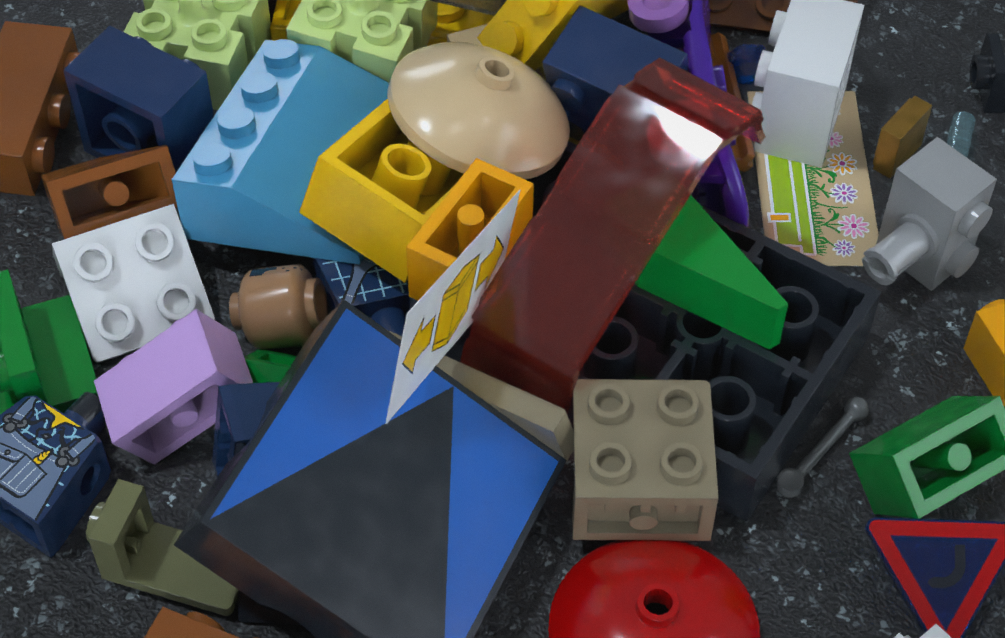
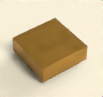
(901, 136)

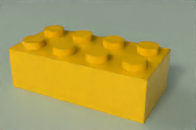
(376, 190)

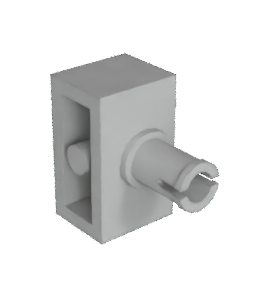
(932, 218)

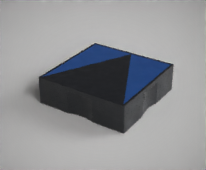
(369, 519)

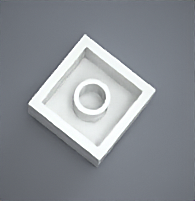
(805, 77)

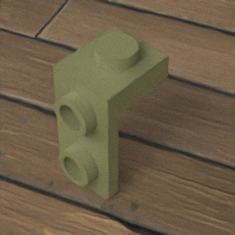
(143, 555)

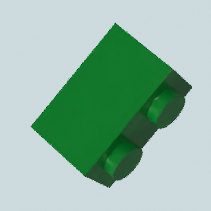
(933, 456)

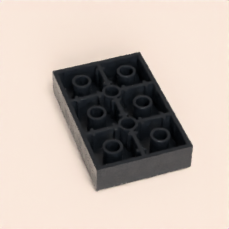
(757, 394)

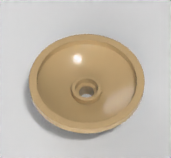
(478, 104)

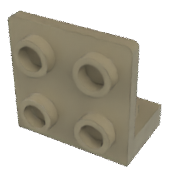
(643, 460)

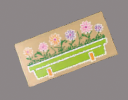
(822, 209)

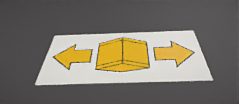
(448, 305)

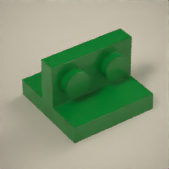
(41, 351)

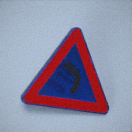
(941, 566)

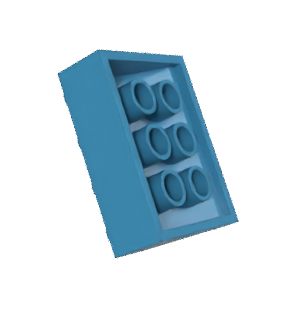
(261, 148)

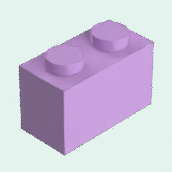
(170, 386)

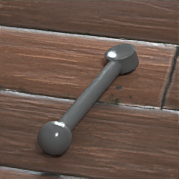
(790, 480)

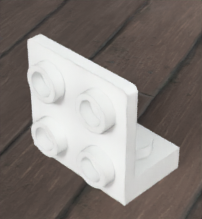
(130, 281)

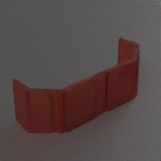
(601, 227)

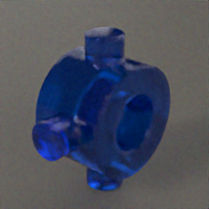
(745, 61)

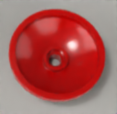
(614, 583)

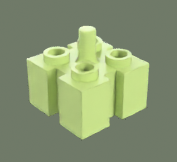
(365, 31)
(210, 33)

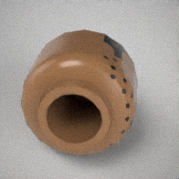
(278, 306)

